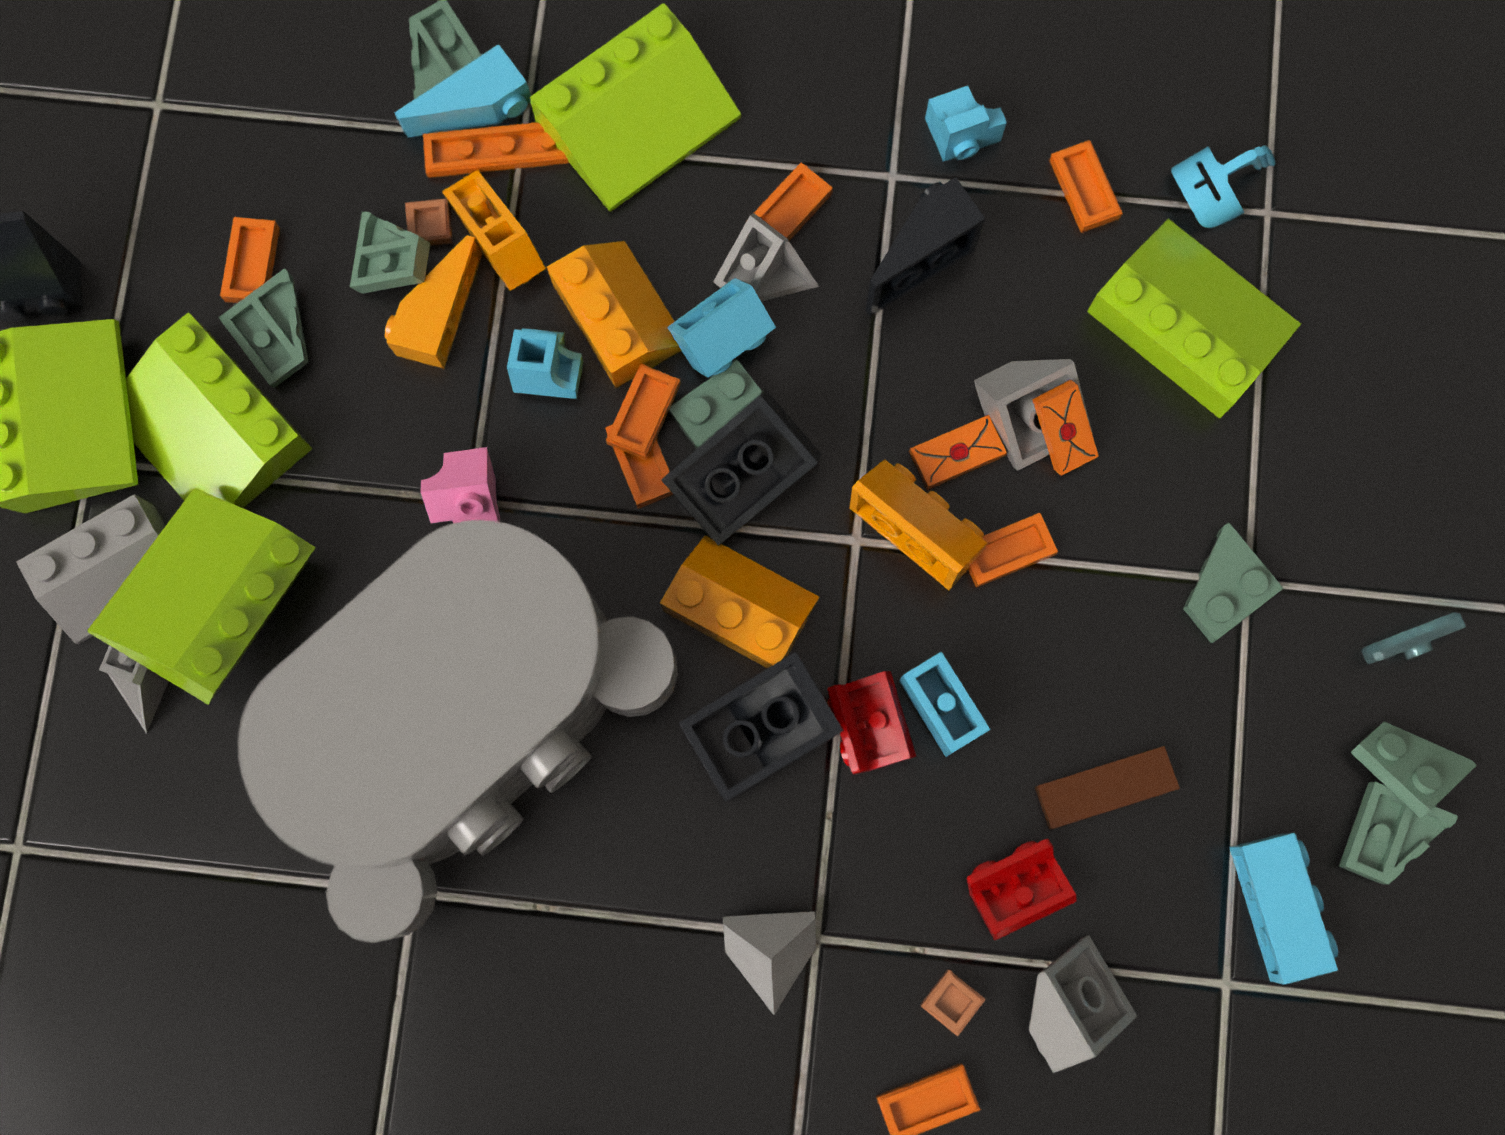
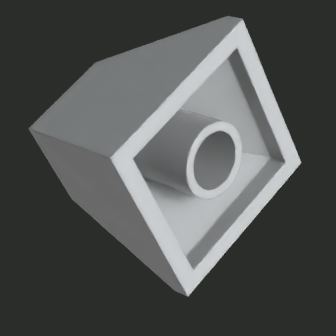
(1008, 397)
(1077, 1007)

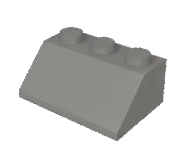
(88, 564)

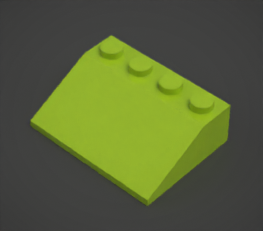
(635, 107)
(1193, 318)
(63, 415)
(207, 419)
(202, 593)

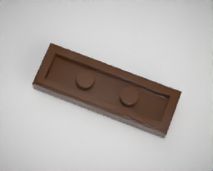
(1107, 787)

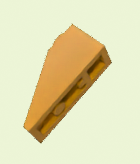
(495, 230)
(432, 310)

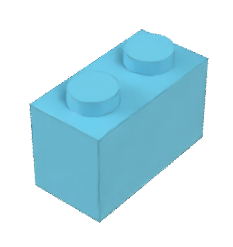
(722, 328)
(943, 704)

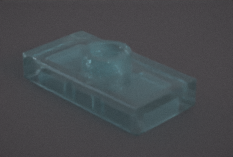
(1415, 640)

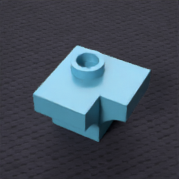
(962, 124)
(542, 365)

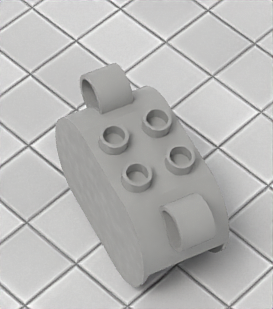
(435, 711)

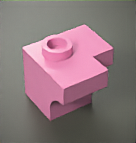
(462, 488)

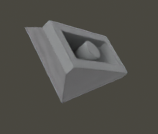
(766, 262)
(136, 683)
(770, 950)

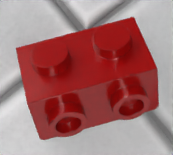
(871, 722)
(1020, 888)

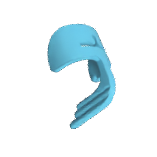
(1201, 200)

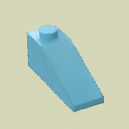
(470, 98)

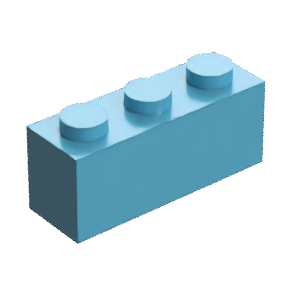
(1284, 908)

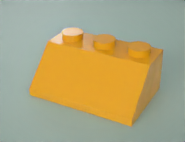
(615, 308)
(917, 522)
(738, 602)

